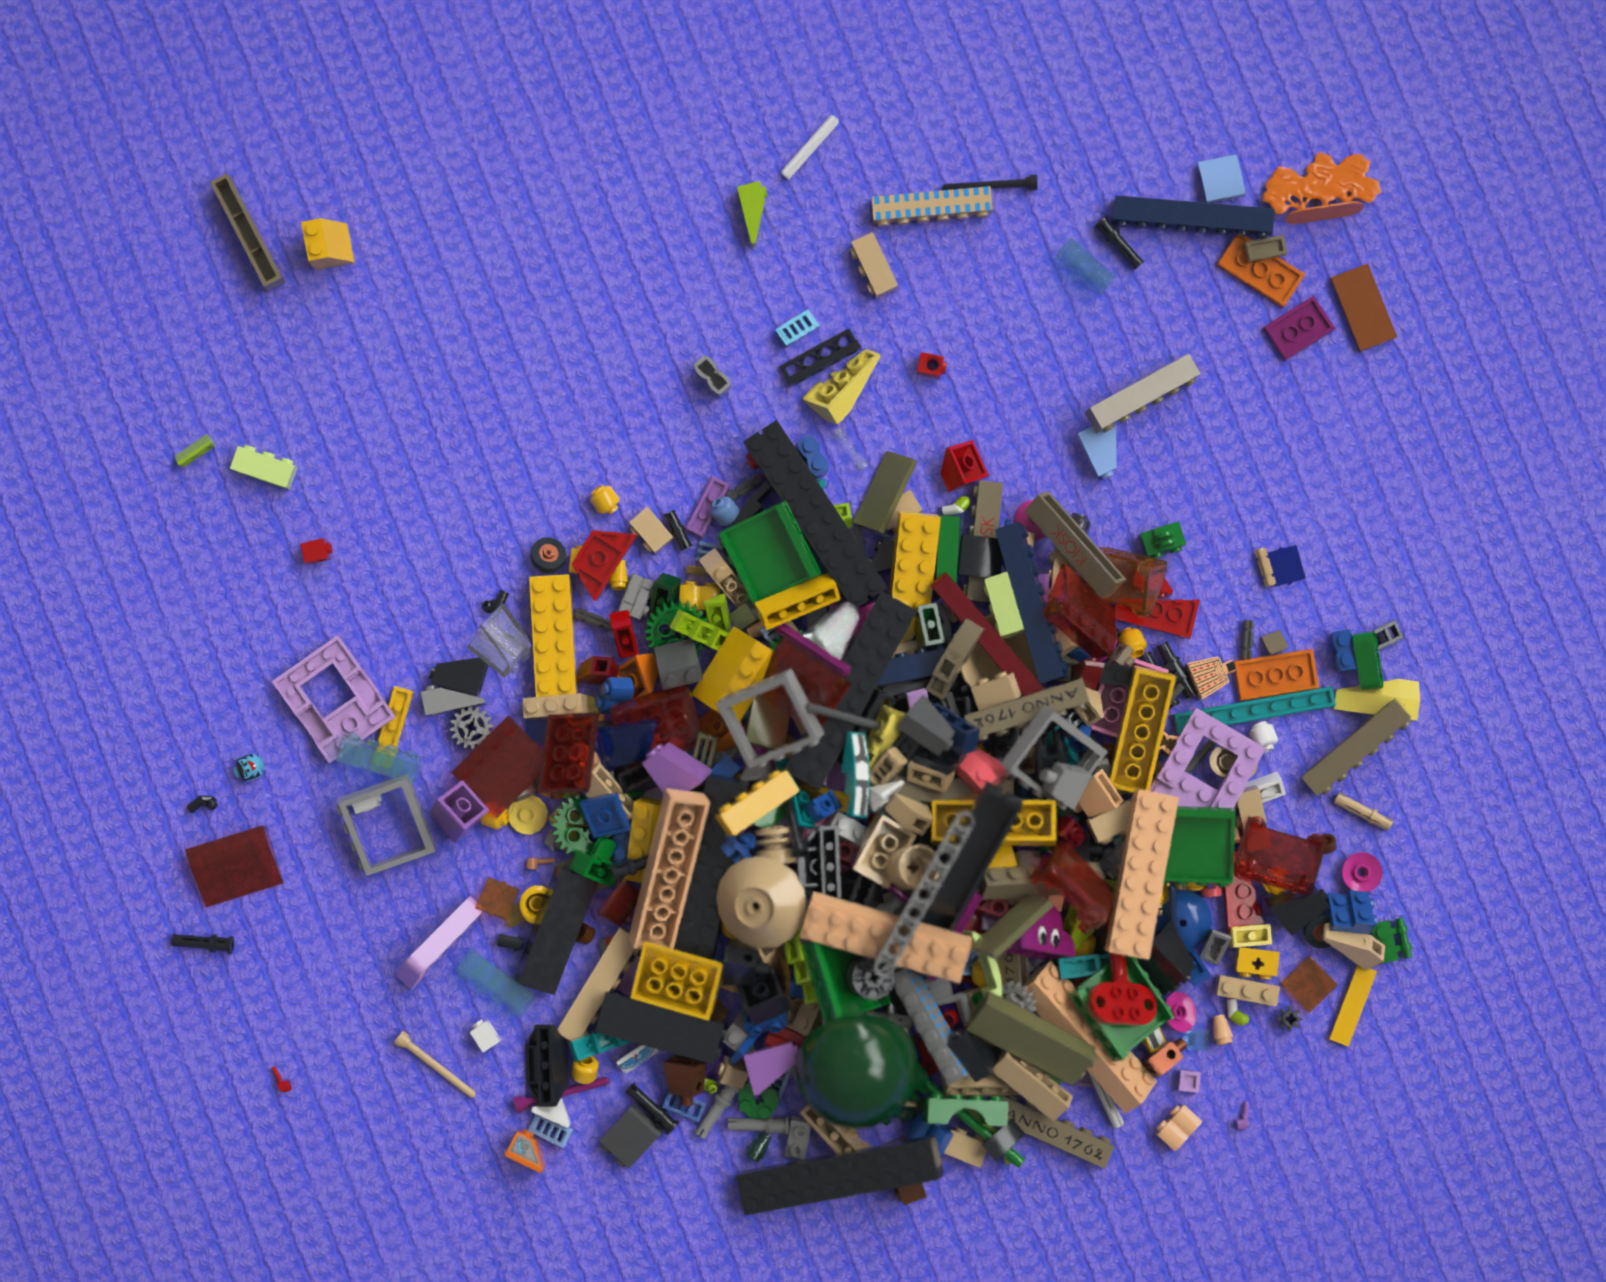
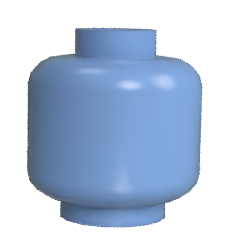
(725, 511)

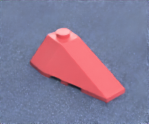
(979, 768)

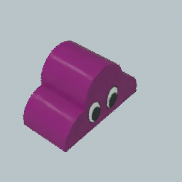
(1044, 939)

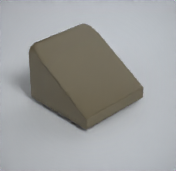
(1274, 642)

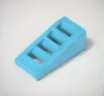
(786, 341)

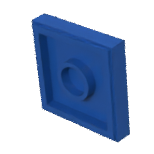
(605, 815)

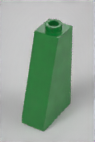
(949, 546)

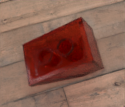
(621, 903)

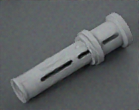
(722, 1100)
(767, 1125)

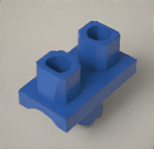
(746, 842)

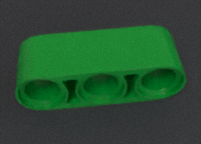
(1368, 661)

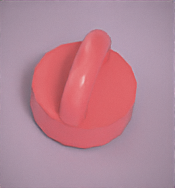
(1211, 892)

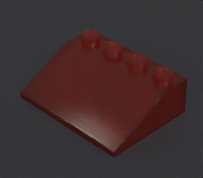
(1081, 614)
(819, 682)
(671, 708)
(568, 755)
(501, 766)
(235, 865)

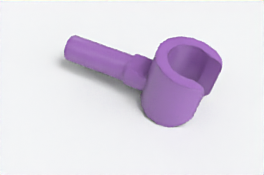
(1243, 1124)

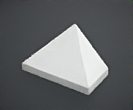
(882, 793)
(556, 1114)

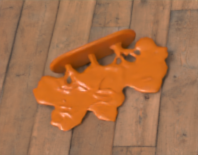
(1322, 182)

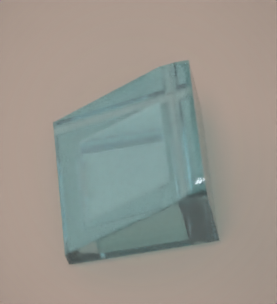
(1196, 1039)

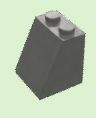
(678, 664)
(630, 1136)

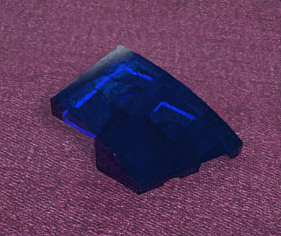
(625, 742)

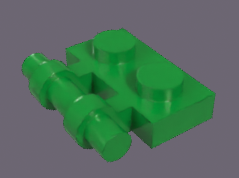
(1384, 934)

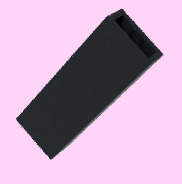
(555, 930)
(660, 1028)

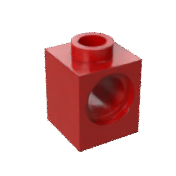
(922, 365)
(316, 551)

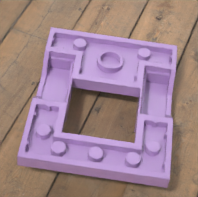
(359, 715)
(1193, 792)

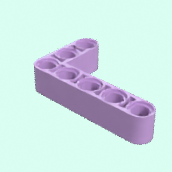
(427, 954)

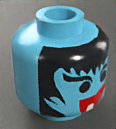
(249, 767)

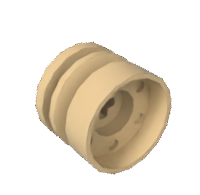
(775, 843)
(916, 857)

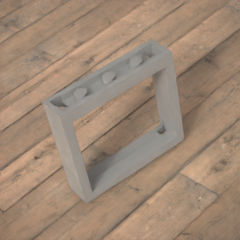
(799, 700)
(1029, 737)
(401, 781)

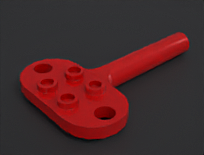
(1120, 999)

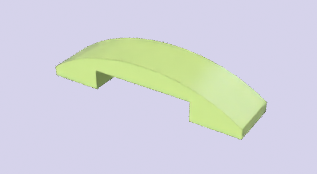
(989, 967)

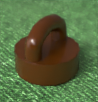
(1331, 843)
(585, 934)

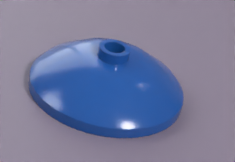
(1195, 912)

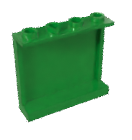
(769, 552)
(1202, 846)
(827, 975)
(1120, 1038)

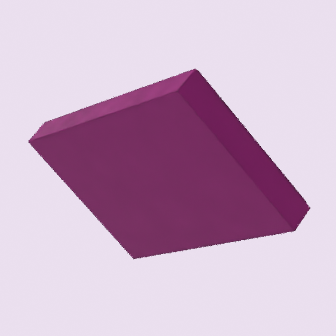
(1299, 328)

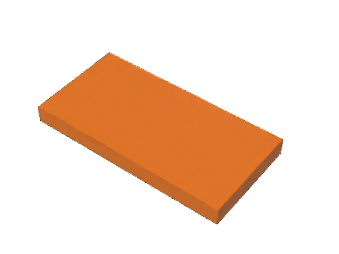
(1269, 277)
(1276, 675)

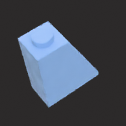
(1099, 450)

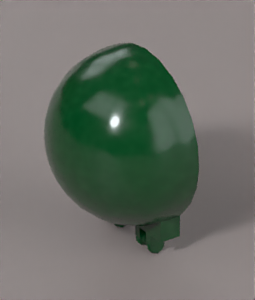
(859, 1071)

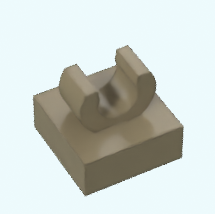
(1122, 655)

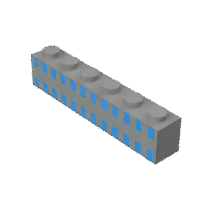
(929, 1023)

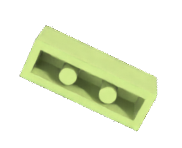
(264, 467)
(1003, 606)

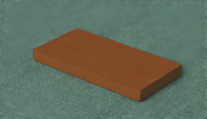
(1363, 307)

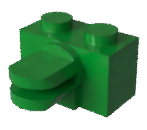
(1162, 539)
(596, 864)

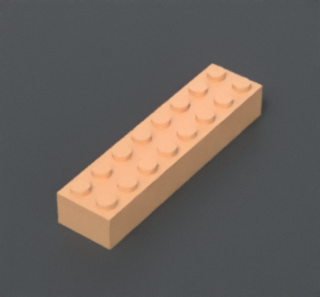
(669, 868)
(1141, 874)
(867, 930)
(1123, 1080)

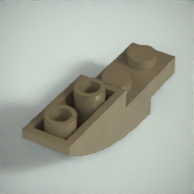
(954, 658)

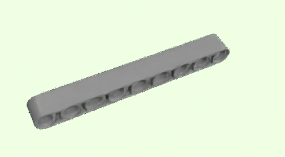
(920, 903)

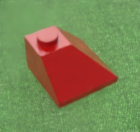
(962, 466)

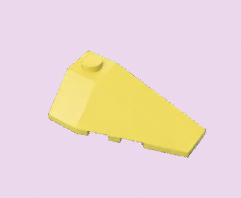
(839, 393)
(1371, 701)
(886, 735)

